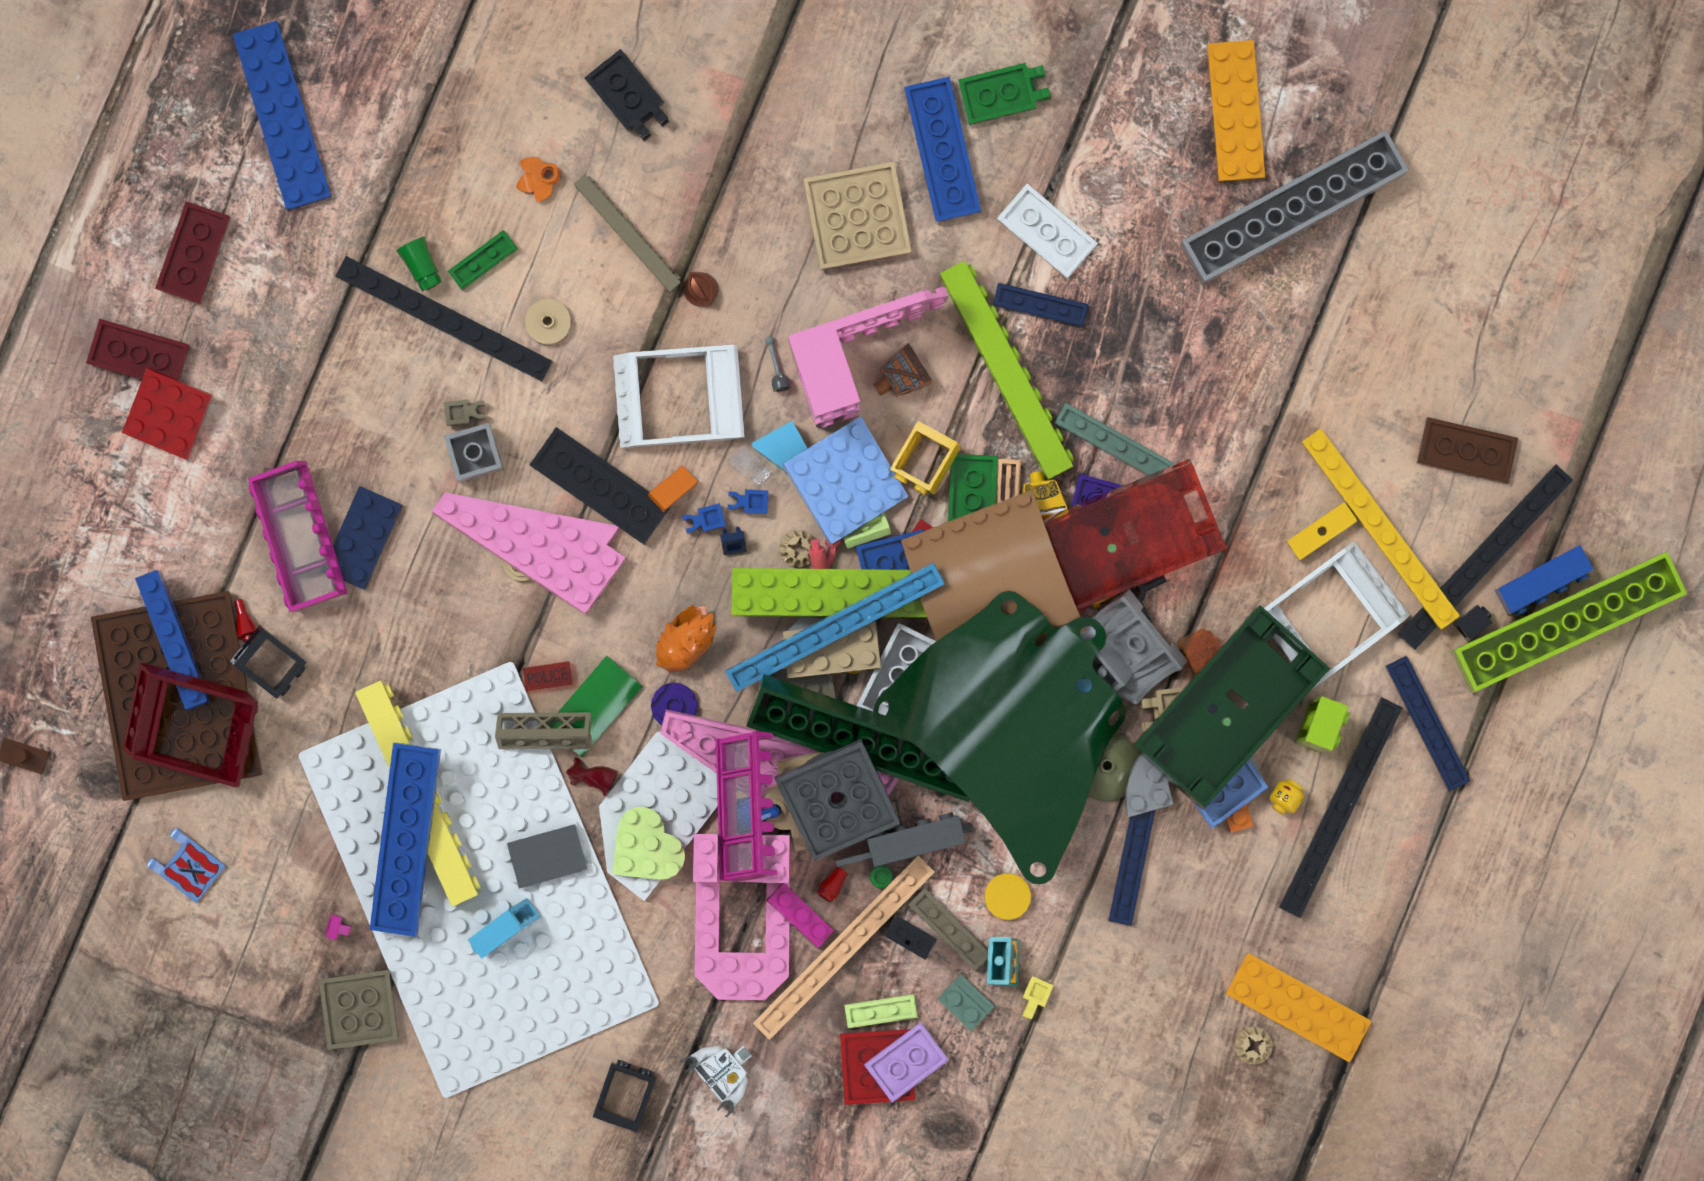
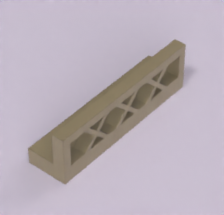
(543, 738)

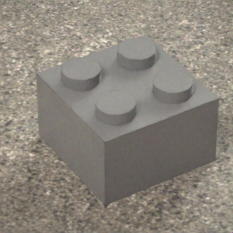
(474, 453)

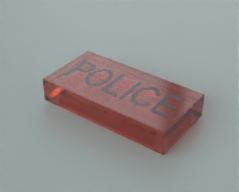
(547, 676)

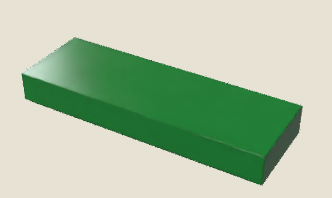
(482, 260)

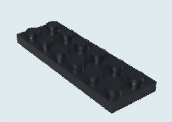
(598, 485)

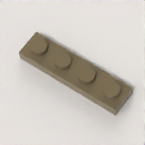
(949, 929)

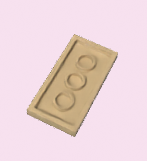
(850, 653)

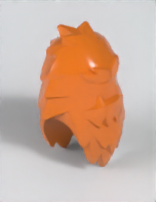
(685, 639)

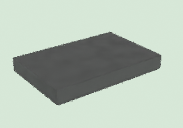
(547, 856)

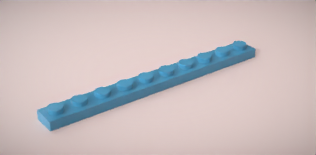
(835, 626)

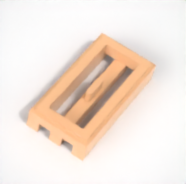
(1008, 478)

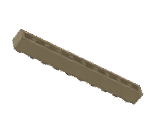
(625, 231)

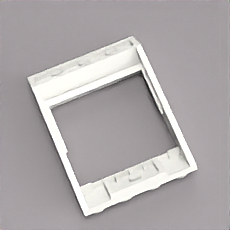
(723, 395)
(1368, 588)

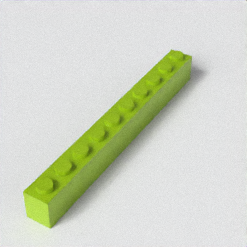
(1006, 370)

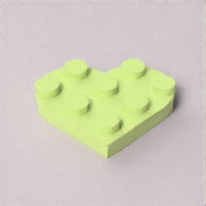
(645, 848)

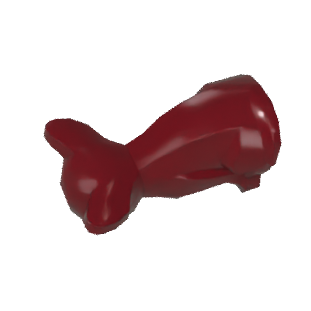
(597, 777)

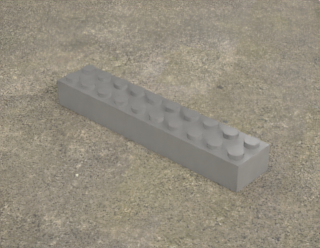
(1294, 207)

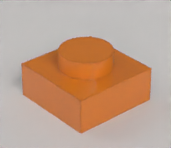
(1239, 820)

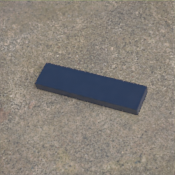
(1040, 305)

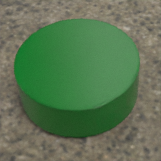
(881, 876)

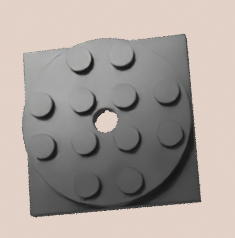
(830, 824)

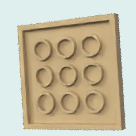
(857, 216)

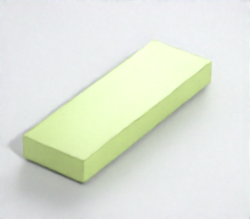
(880, 1011)

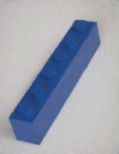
(171, 635)

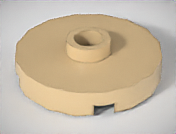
(550, 333)

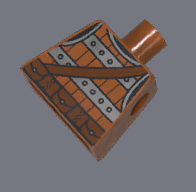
(902, 373)

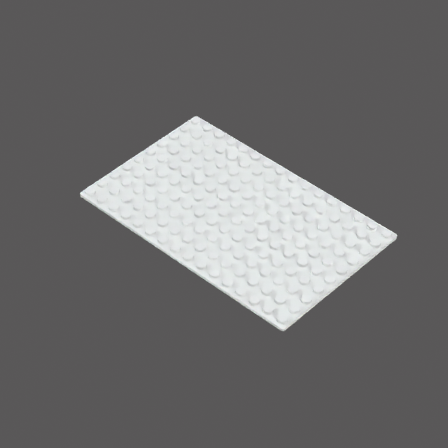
(551, 980)

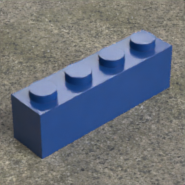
(1543, 580)

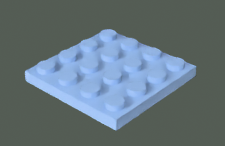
(845, 480)

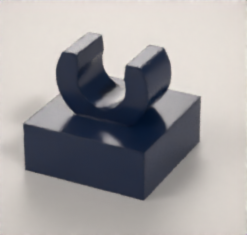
(733, 542)

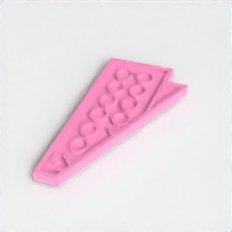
(551, 549)
(699, 736)

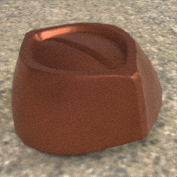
(700, 289)

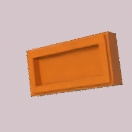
(672, 488)

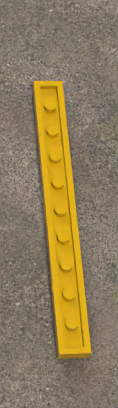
(1380, 529)

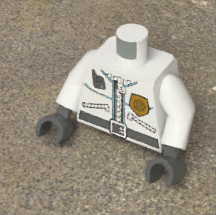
(721, 1072)

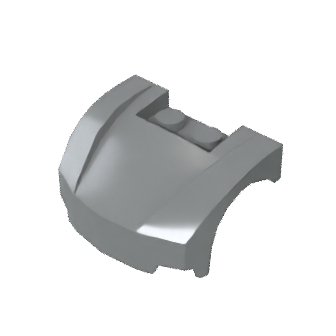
(1134, 651)

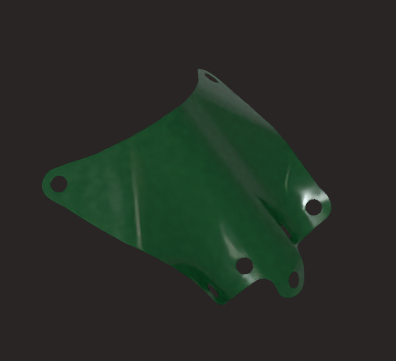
(1012, 722)

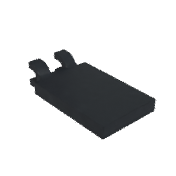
(627, 94)

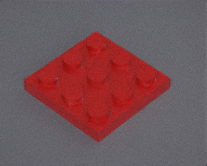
(167, 413)
(857, 1081)

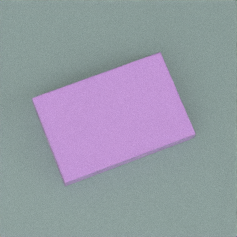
(906, 1062)

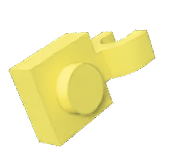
(1036, 994)

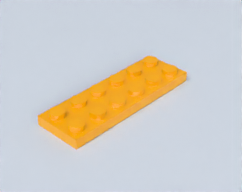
(1235, 111)
(1298, 1007)

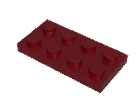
(193, 252)
(133, 350)

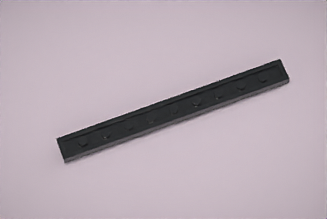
(444, 319)
(1490, 551)
(1340, 807)

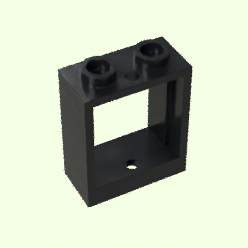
(250, 648)
(902, 930)
(617, 1119)

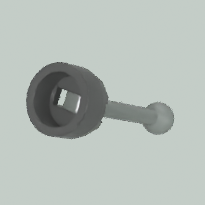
(780, 381)

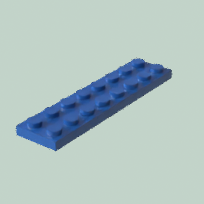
(282, 115)
(405, 839)

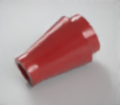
(832, 884)

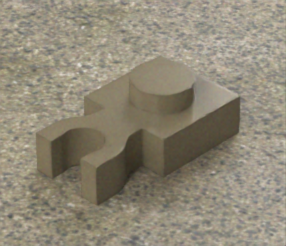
(460, 412)

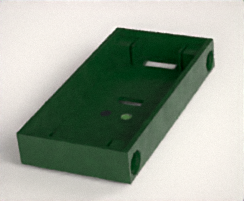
(1205, 735)

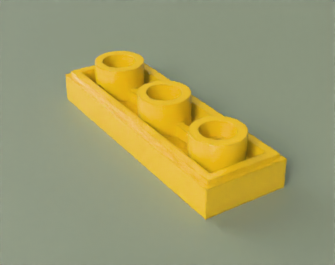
(1333, 524)

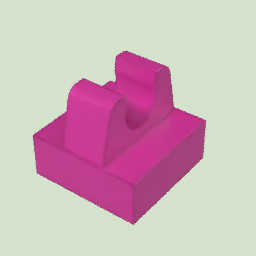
(335, 927)

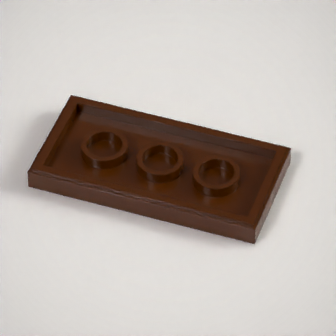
(1467, 450)

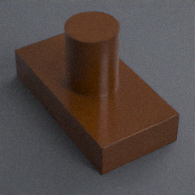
(23, 756)

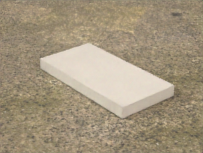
(1047, 231)

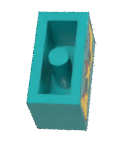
(1003, 961)

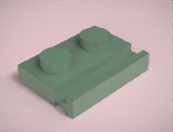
(965, 1002)

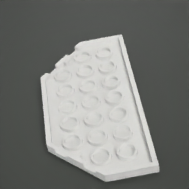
(672, 786)

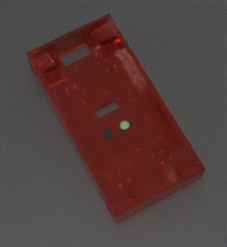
(1097, 550)

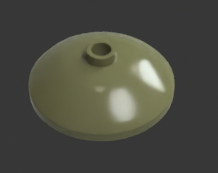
(1111, 784)

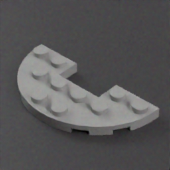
(1149, 788)

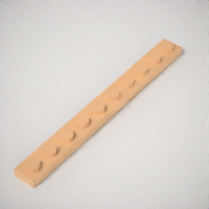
(843, 947)

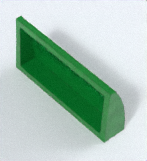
(604, 695)

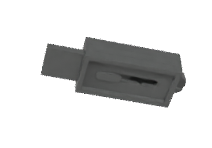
(914, 841)

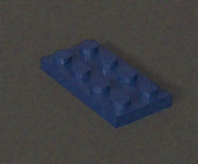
(364, 535)

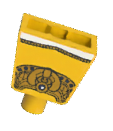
(1046, 493)

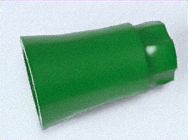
(420, 263)

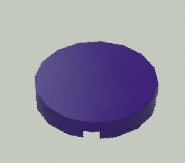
(674, 698)

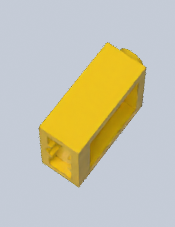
(919, 431)

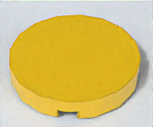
(1007, 896)

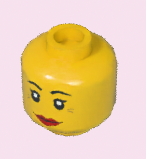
(1286, 797)

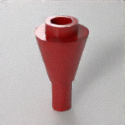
(245, 624)

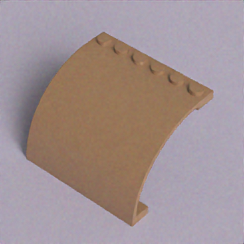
(992, 554)

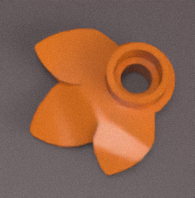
(535, 180)

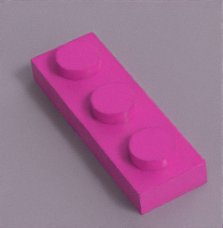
(799, 915)

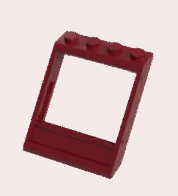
(146, 717)

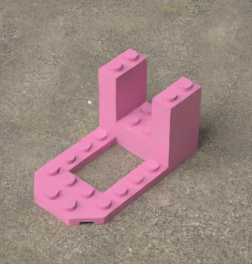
(822, 360)
(739, 973)

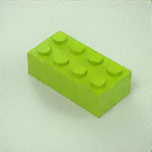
(1322, 725)

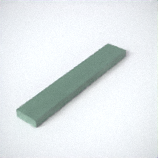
(1111, 441)

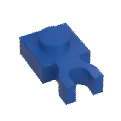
(753, 501)
(708, 518)

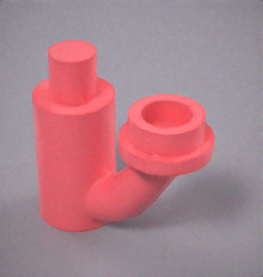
(818, 557)

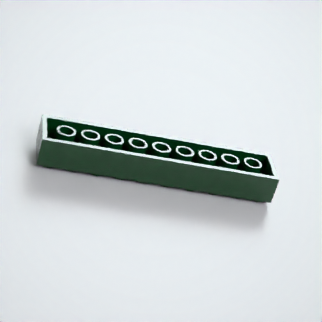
(831, 724)

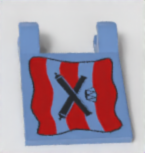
(191, 867)

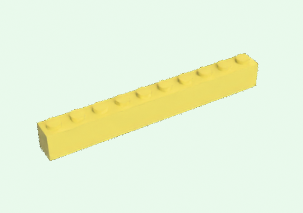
(443, 845)

